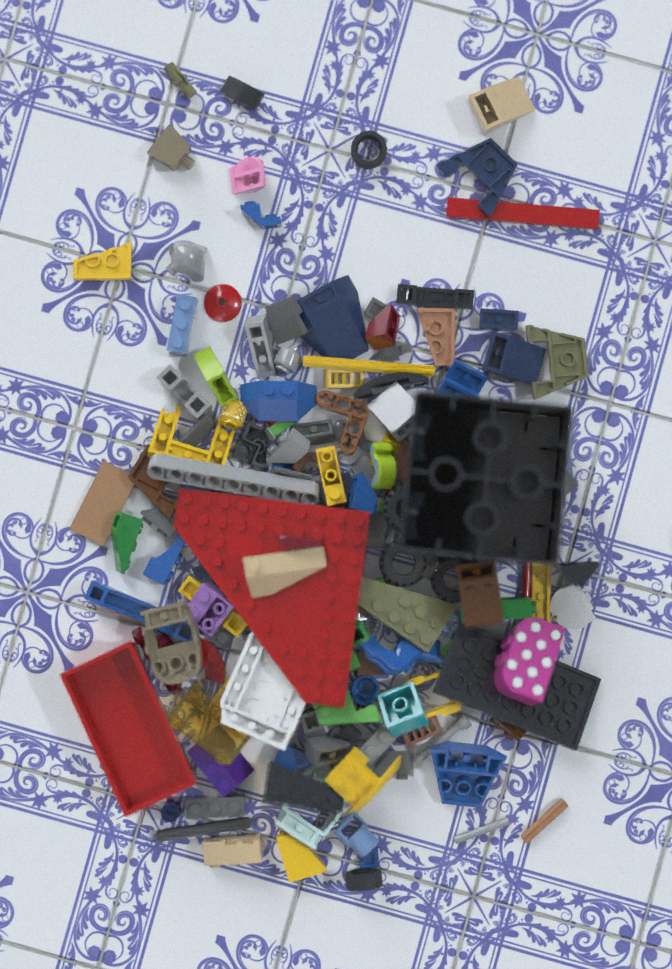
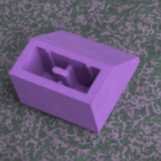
(209, 607)

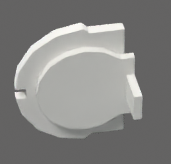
(572, 607)

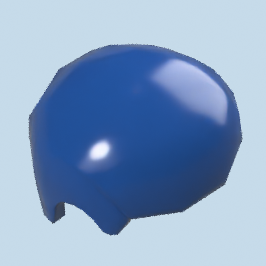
(365, 689)

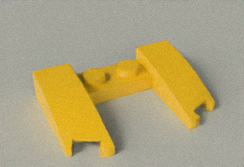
(163, 443)

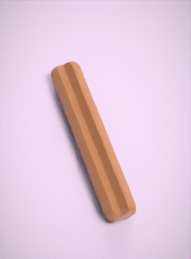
(544, 820)

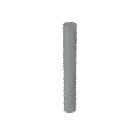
(481, 830)

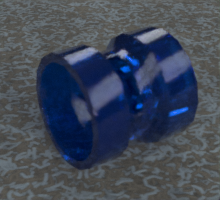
(171, 807)

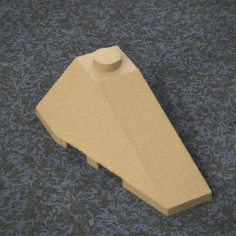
(276, 571)

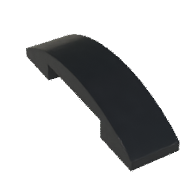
(435, 297)
(414, 380)

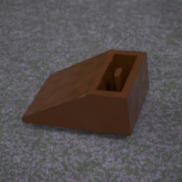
(480, 593)

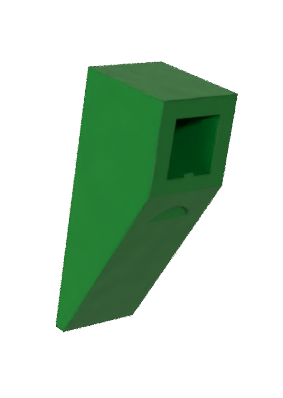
(124, 535)

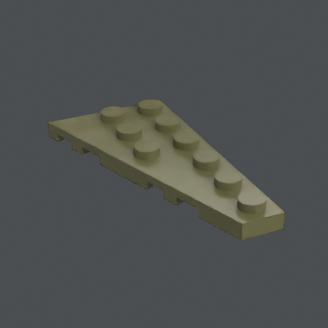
(406, 612)

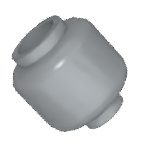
(287, 360)

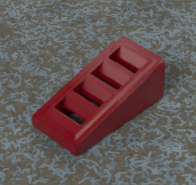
(296, 543)

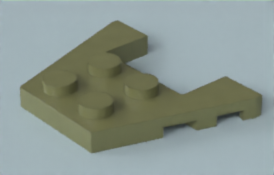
(565, 356)

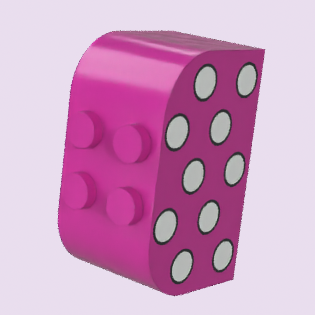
(527, 660)

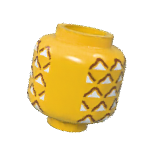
(233, 414)

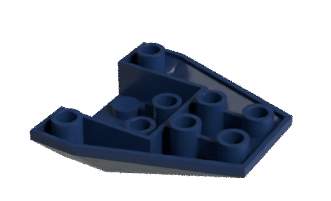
(334, 320)

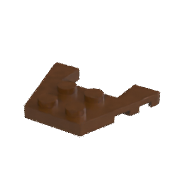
(151, 487)

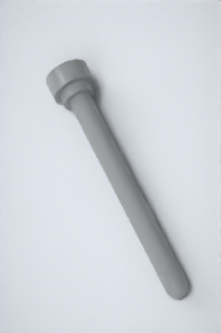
(461, 724)

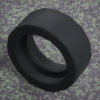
(354, 149)
(363, 879)

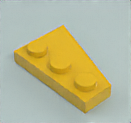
(105, 266)

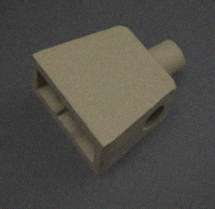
(171, 150)

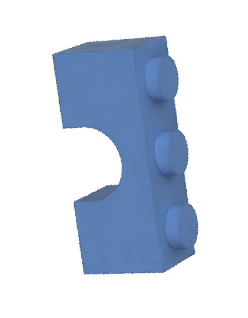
(181, 324)

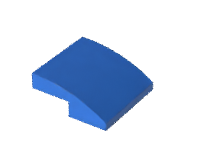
(462, 380)

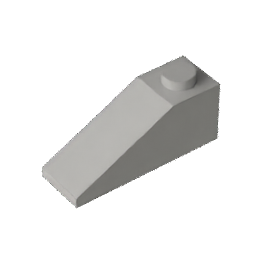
(260, 345)

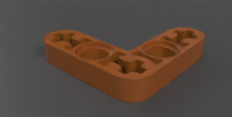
(353, 418)

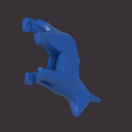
(401, 657)

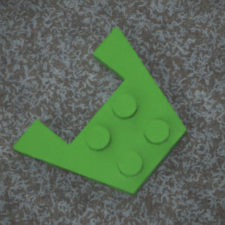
(338, 716)

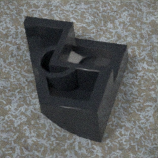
(251, 446)

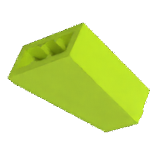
(215, 376)

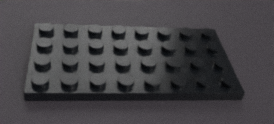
(469, 680)

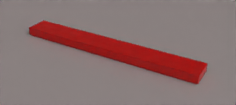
(525, 214)

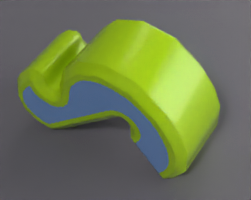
(384, 465)

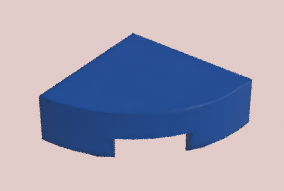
(371, 859)

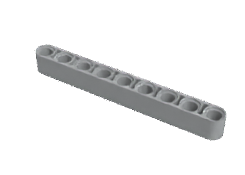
(233, 479)

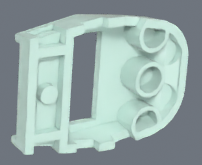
(300, 828)

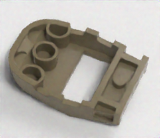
(178, 661)

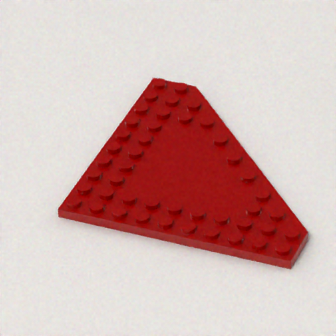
(306, 624)

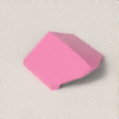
(247, 176)

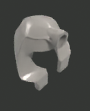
(187, 259)

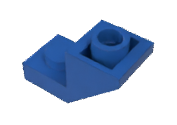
(253, 212)

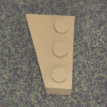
(233, 850)

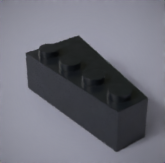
(296, 790)

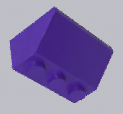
(223, 777)

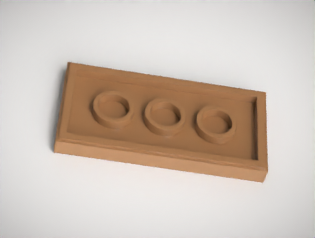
(105, 497)

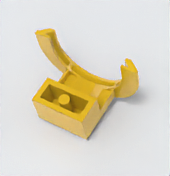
(356, 781)

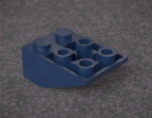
(513, 358)

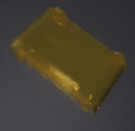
(201, 722)

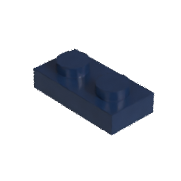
(498, 319)

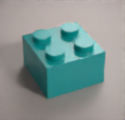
(402, 709)

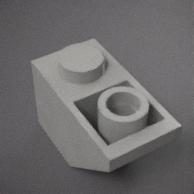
(289, 448)

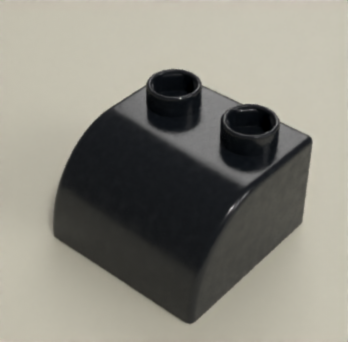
(486, 478)

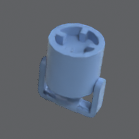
(361, 839)

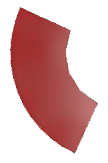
(212, 662)

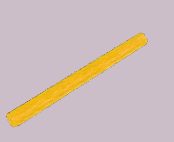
(366, 365)

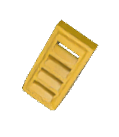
(327, 379)

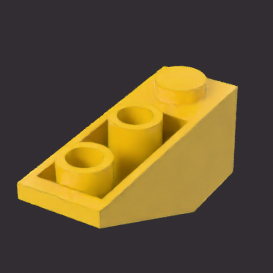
(331, 477)

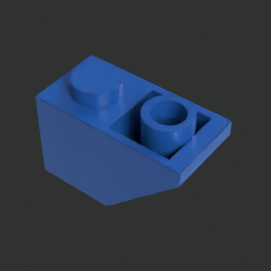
(292, 757)

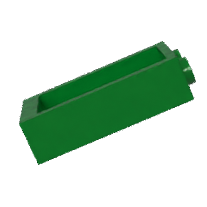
(515, 608)

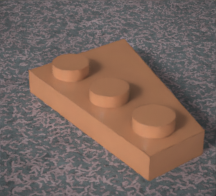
(440, 333)

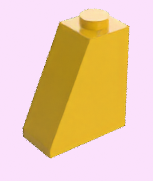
(298, 858)

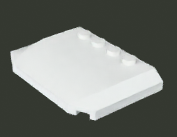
(261, 698)

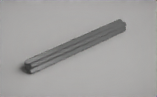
(203, 829)

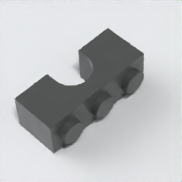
(214, 807)

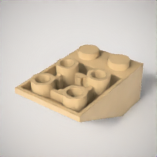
(500, 104)

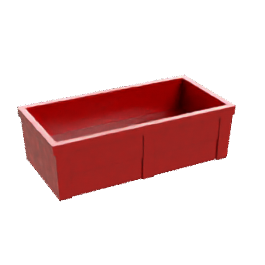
(129, 728)

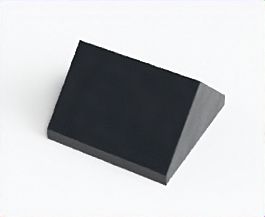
(578, 572)

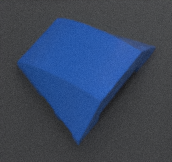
(465, 772)

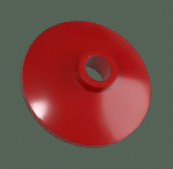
(229, 310)

